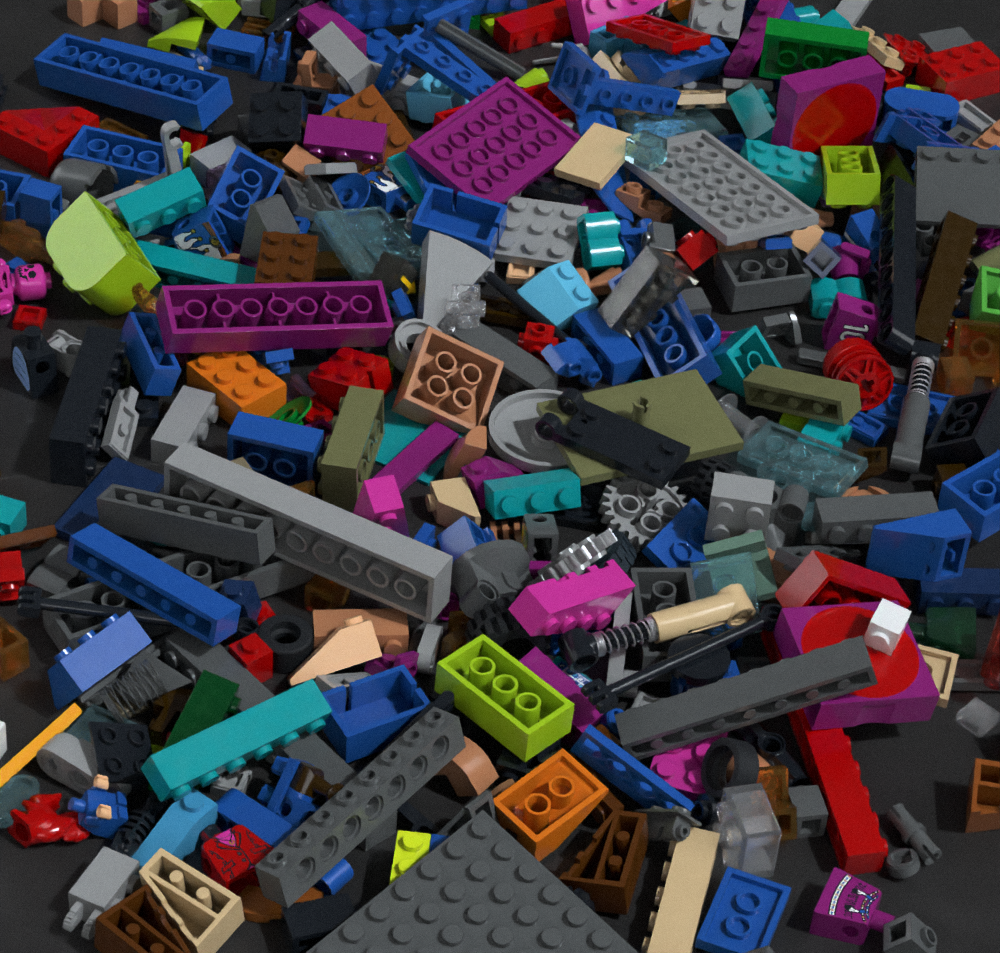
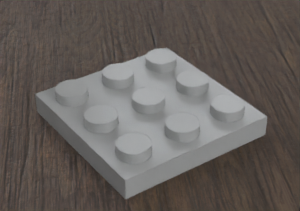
(539, 232)

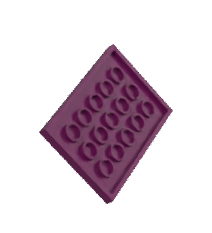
(494, 144)

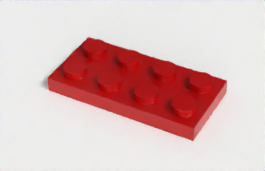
(658, 33)

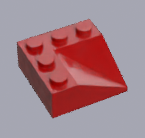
(41, 135)

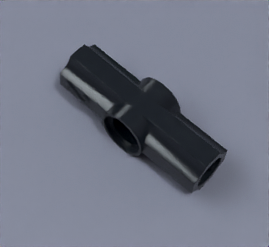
(772, 749)

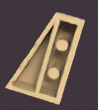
(193, 903)

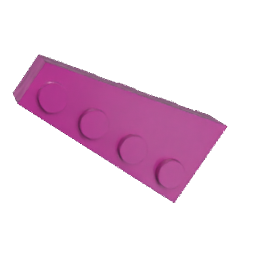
(592, 14)
(382, 504)
(572, 600)

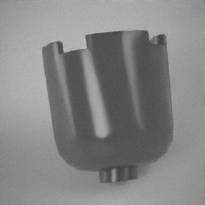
(83, 175)

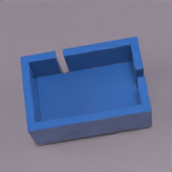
(475, 222)
(376, 712)

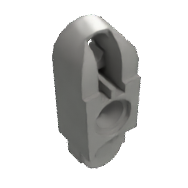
(72, 763)

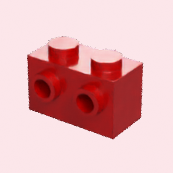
(696, 248)

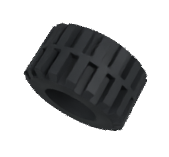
(504, 629)

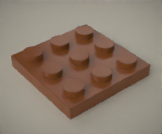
(371, 107)

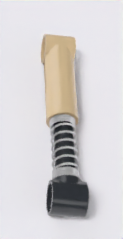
(728, 607)

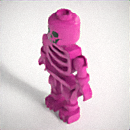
(27, 282)

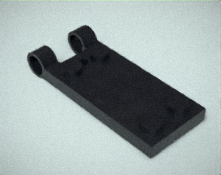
(613, 440)

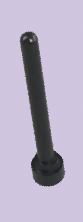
(524, 305)

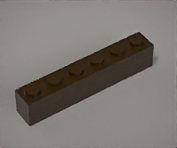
(944, 278)

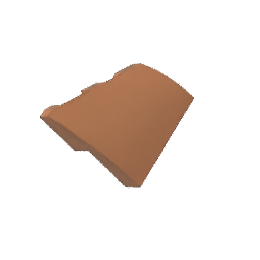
(465, 451)

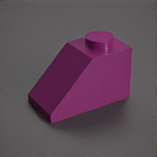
(486, 469)

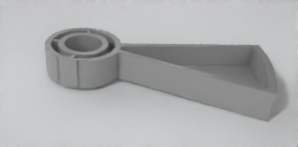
(442, 264)

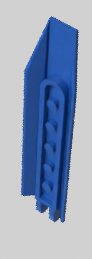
(605, 116)

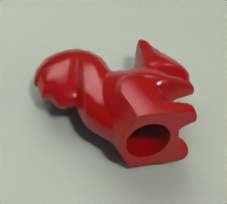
(43, 824)

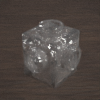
(465, 306)

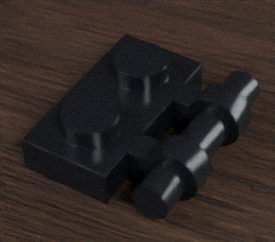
(558, 190)

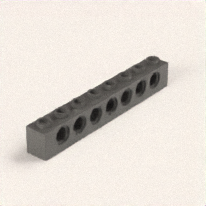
(360, 807)

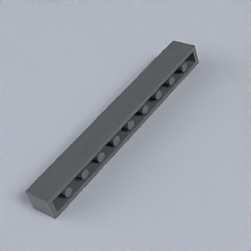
(192, 656)

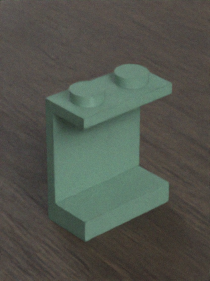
(762, 565)

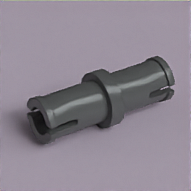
(913, 834)

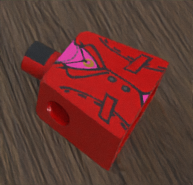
(231, 856)

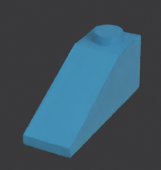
(180, 827)

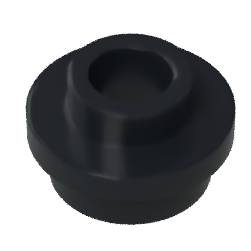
(706, 809)

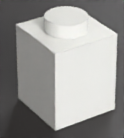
(886, 626)

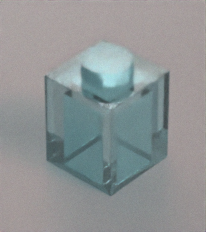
(646, 150)

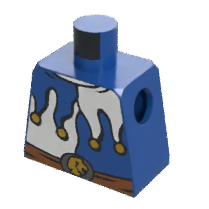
(386, 190)
(202, 234)

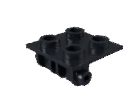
(121, 752)

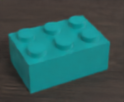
(791, 169)

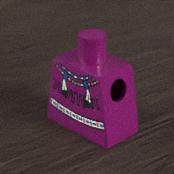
(848, 909)

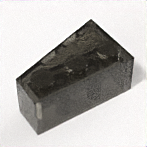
(644, 290)

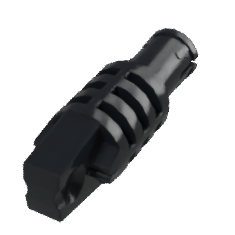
(138, 826)

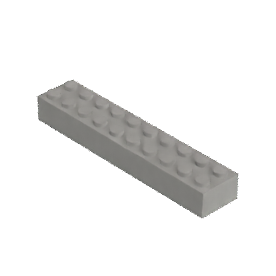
(319, 533)

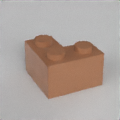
(115, 12)

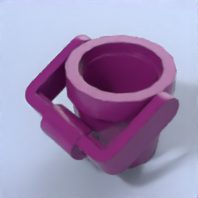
(849, 264)

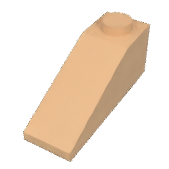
(342, 649)

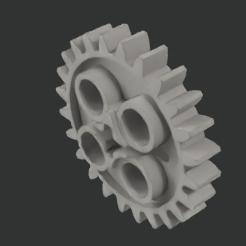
(629, 499)
(576, 557)

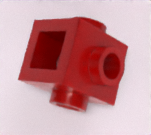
(536, 338)

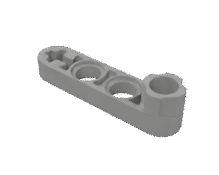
(617, 659)

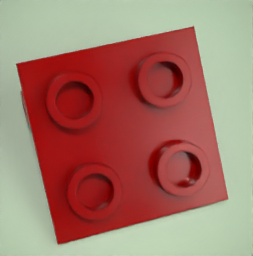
(908, 51)

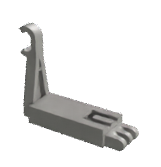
(171, 159)

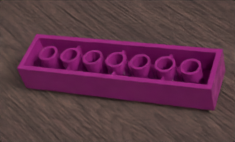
(273, 316)

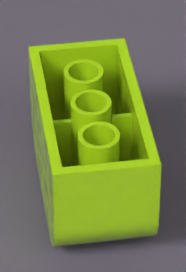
(98, 256)

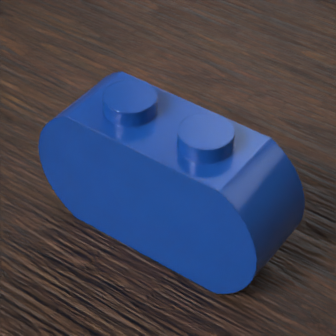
(940, 105)

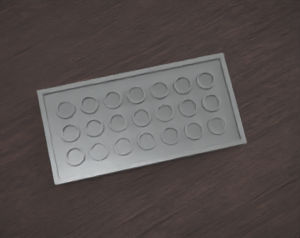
(724, 191)

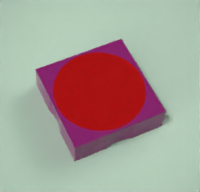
(829, 106)
(904, 681)

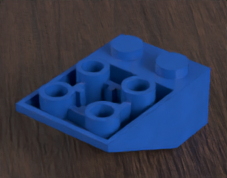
(920, 547)

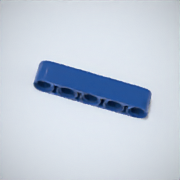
(239, 809)

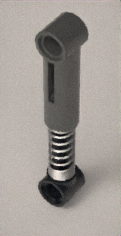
(915, 408)

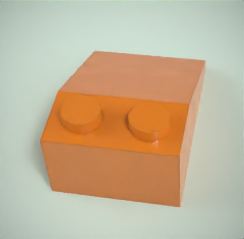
(549, 803)

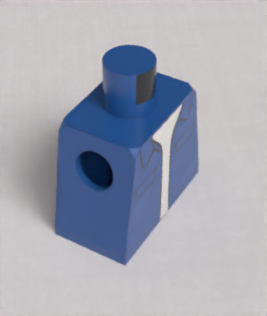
(864, 232)

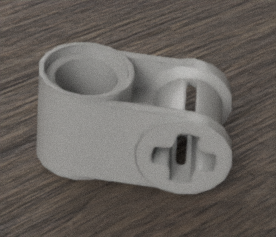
(65, 349)

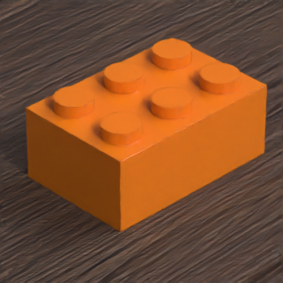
(238, 382)

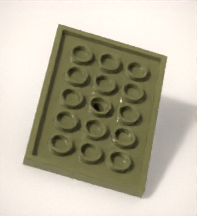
(669, 404)

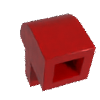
(11, 575)

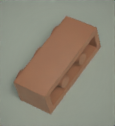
(389, 626)

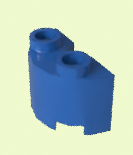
(572, 359)

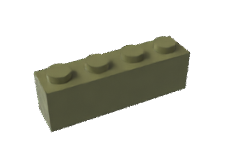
(802, 394)

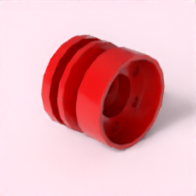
(860, 363)

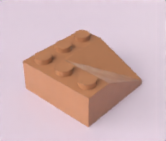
(447, 382)

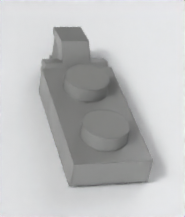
(121, 424)

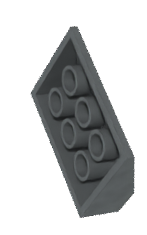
(957, 181)

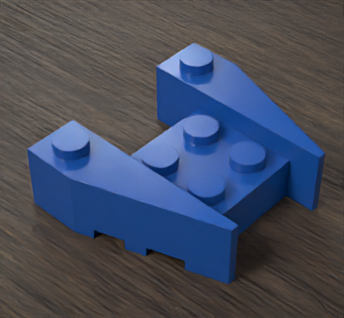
(913, 129)

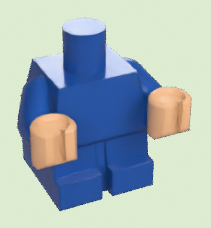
(100, 810)

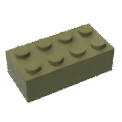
(352, 446)

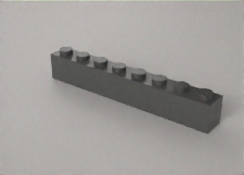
(746, 698)

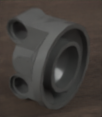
(785, 515)
(490, 573)

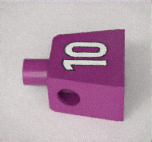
(849, 319)

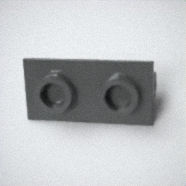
(669, 823)

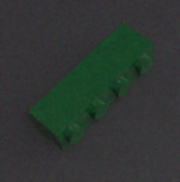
(208, 705)

